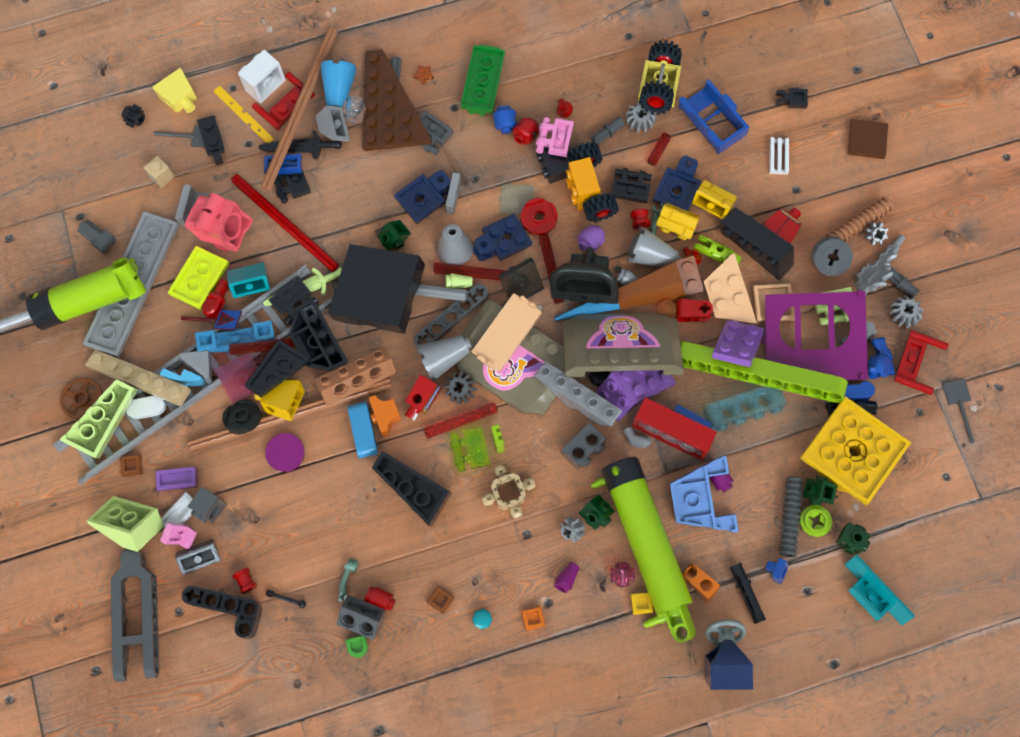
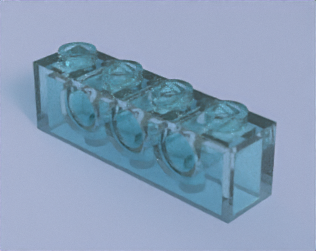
(713, 411)

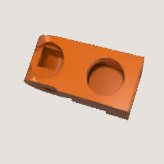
(700, 582)

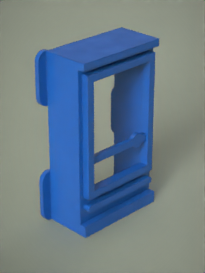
(725, 104)

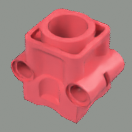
(218, 222)

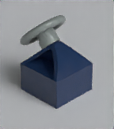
(726, 664)

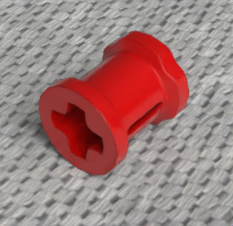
(244, 581)

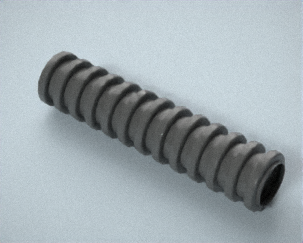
(791, 516)

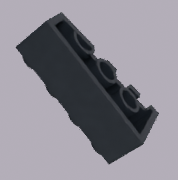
(758, 242)

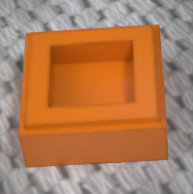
(533, 618)

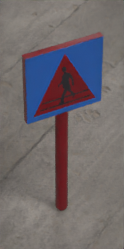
(226, 320)

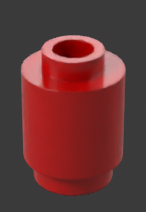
(380, 598)

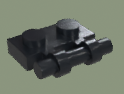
(296, 185)
(631, 190)
(290, 296)

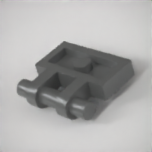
(437, 131)

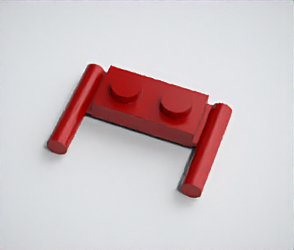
(283, 109)
(912, 358)

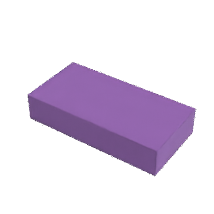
(176, 479)

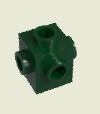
(393, 235)
(819, 491)
(597, 512)
(853, 539)

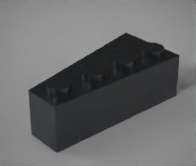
(416, 490)

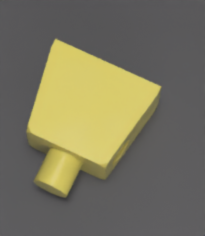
(176, 92)

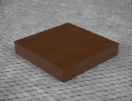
(868, 138)

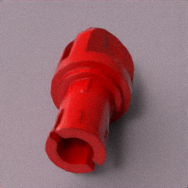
(215, 300)

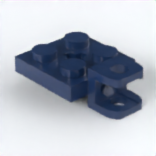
(680, 178)
(432, 189)
(493, 243)

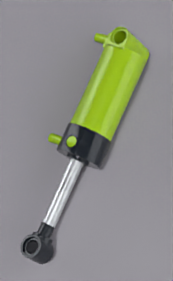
(80, 296)

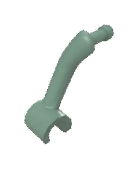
(656, 213)
(351, 565)

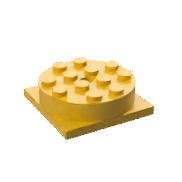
(873, 441)

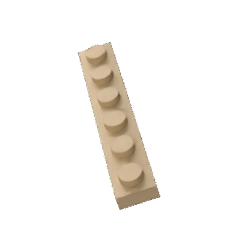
(138, 377)

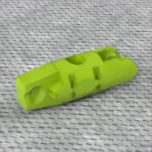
(716, 251)

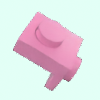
(178, 534)

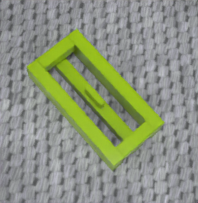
(497, 438)

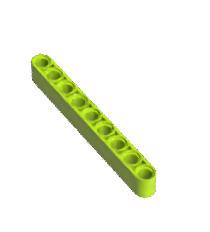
(767, 374)

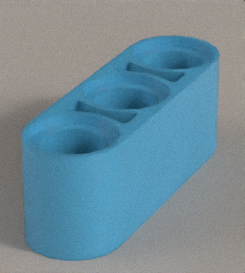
(362, 430)

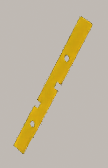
(226, 98)

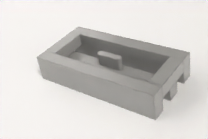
(453, 193)

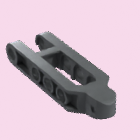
(134, 564)

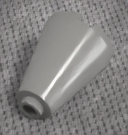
(454, 246)
(650, 250)
(443, 354)

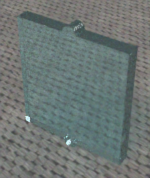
(514, 198)

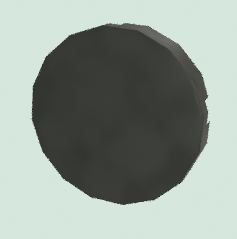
(242, 417)

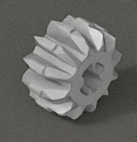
(634, 120)
(899, 308)

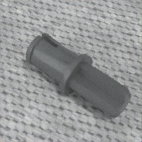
(608, 130)
(902, 283)

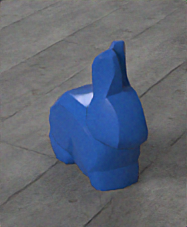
(881, 363)

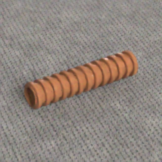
(863, 219)

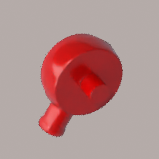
(564, 108)
(698, 257)

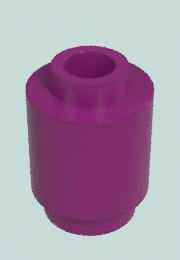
(722, 482)

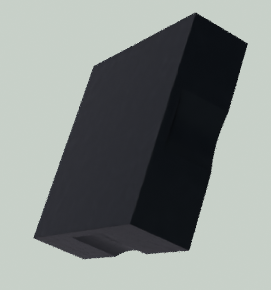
(376, 288)

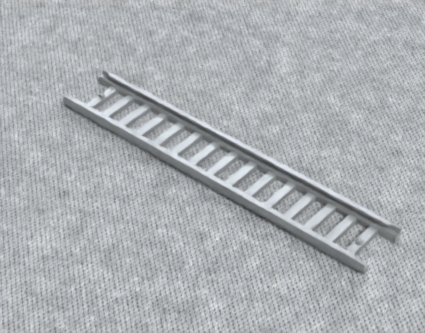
(247, 314)

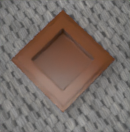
(131, 465)
(440, 600)

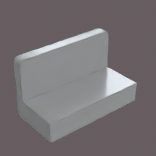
(186, 202)

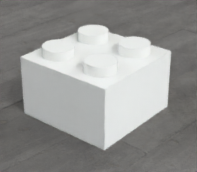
(261, 76)

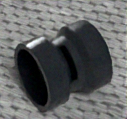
(598, 378)

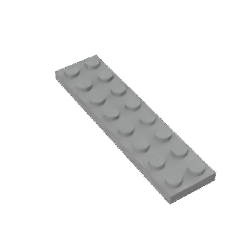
(148, 248)

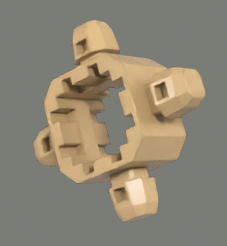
(502, 478)

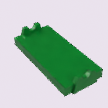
(482, 79)

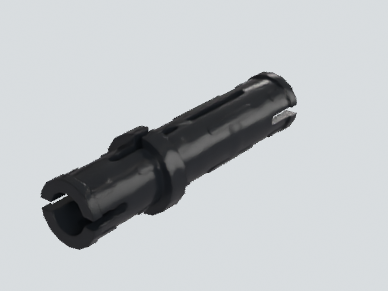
(747, 593)

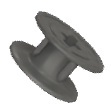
(838, 264)

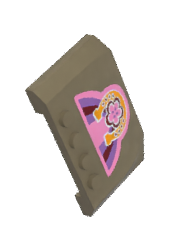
(621, 343)
(516, 380)

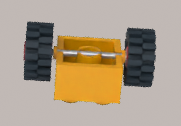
(584, 183)

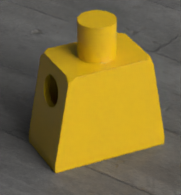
(283, 399)

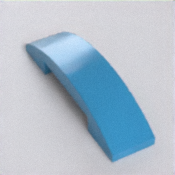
(220, 341)

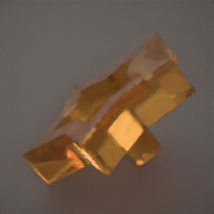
(423, 74)

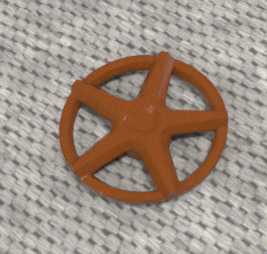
(80, 398)

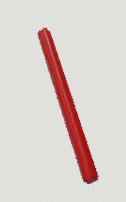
(285, 223)

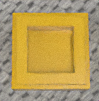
(641, 603)

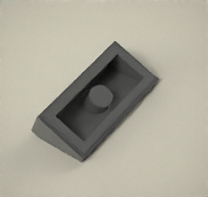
(197, 556)

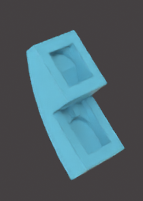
(187, 378)

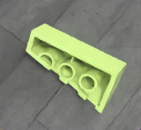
(100, 421)

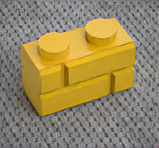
(714, 199)
(677, 221)

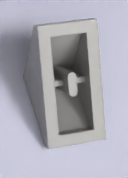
(198, 363)

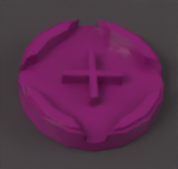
(284, 452)

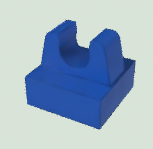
(778, 570)

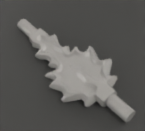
(875, 275)

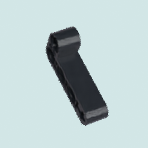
(222, 606)

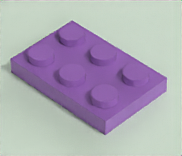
(738, 343)

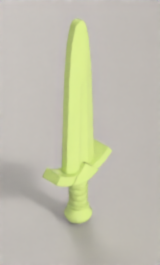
(316, 282)

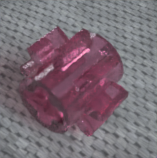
(622, 574)

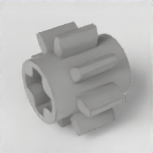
(880, 235)
(572, 529)

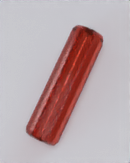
(658, 149)

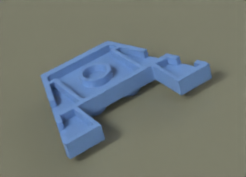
(694, 501)

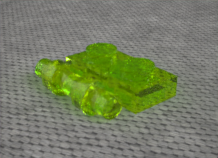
(476, 449)

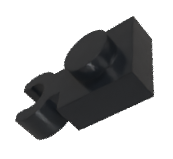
(795, 98)

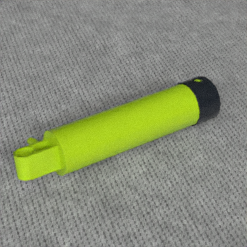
(649, 545)

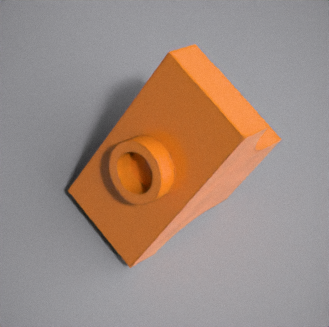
(384, 413)

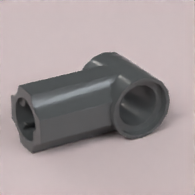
(99, 238)

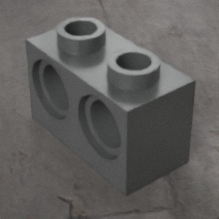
(579, 443)
(360, 617)

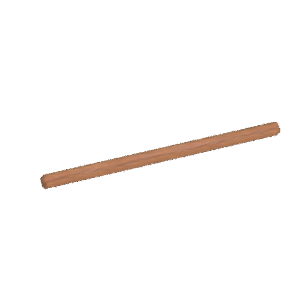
(298, 110)
(302, 410)

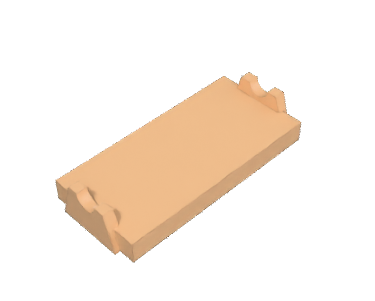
(506, 332)

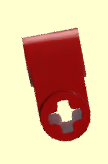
(691, 310)

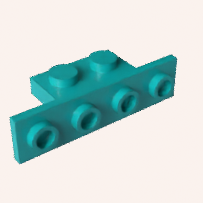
(875, 594)

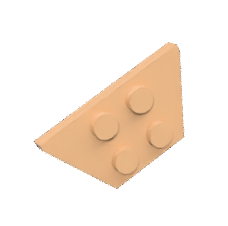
(728, 293)

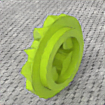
(824, 518)

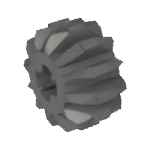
(454, 385)

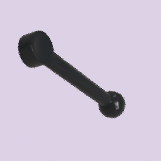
(270, 593)

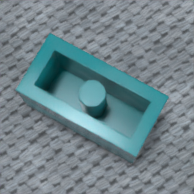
(248, 280)

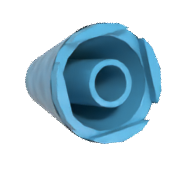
(337, 81)

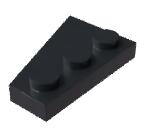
(275, 368)

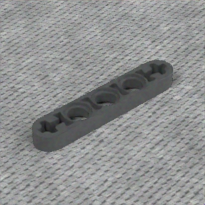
(456, 309)

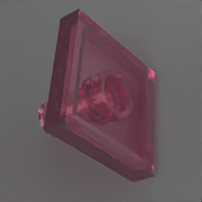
(235, 375)

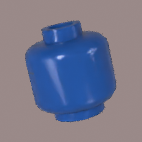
(504, 119)

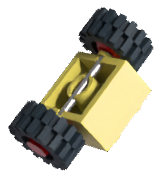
(660, 77)

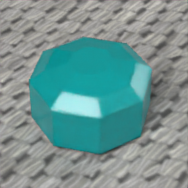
(482, 619)

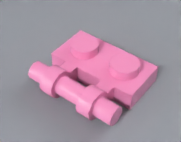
(560, 138)

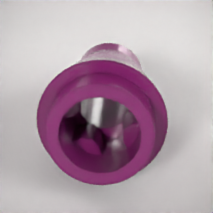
(565, 580)

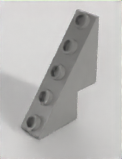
(577, 396)

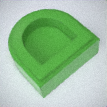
(357, 646)

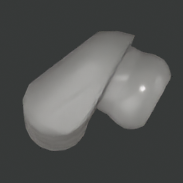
(636, 440)

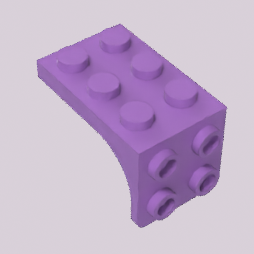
(630, 388)

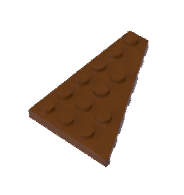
(389, 114)

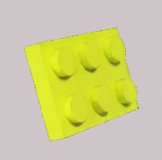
(198, 277)

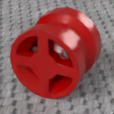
(640, 218)

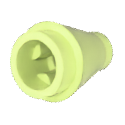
(458, 281)

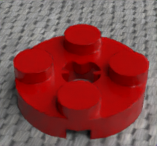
(534, 226)

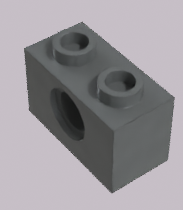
(206, 506)

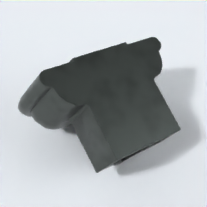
(585, 280)

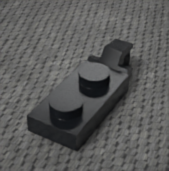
(211, 138)

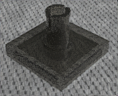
(521, 279)

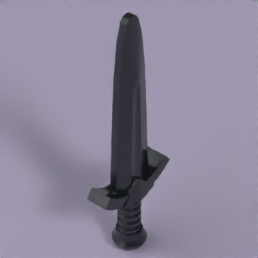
(304, 145)

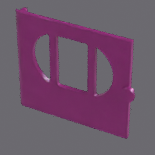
(845, 361)

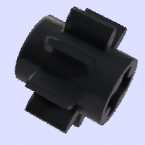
(133, 115)

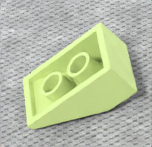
(127, 522)

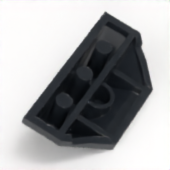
(315, 338)

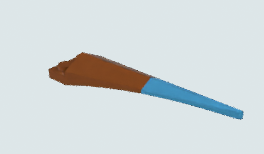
(669, 282)

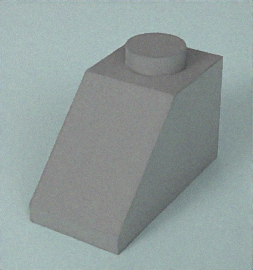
(332, 123)

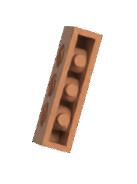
(355, 376)

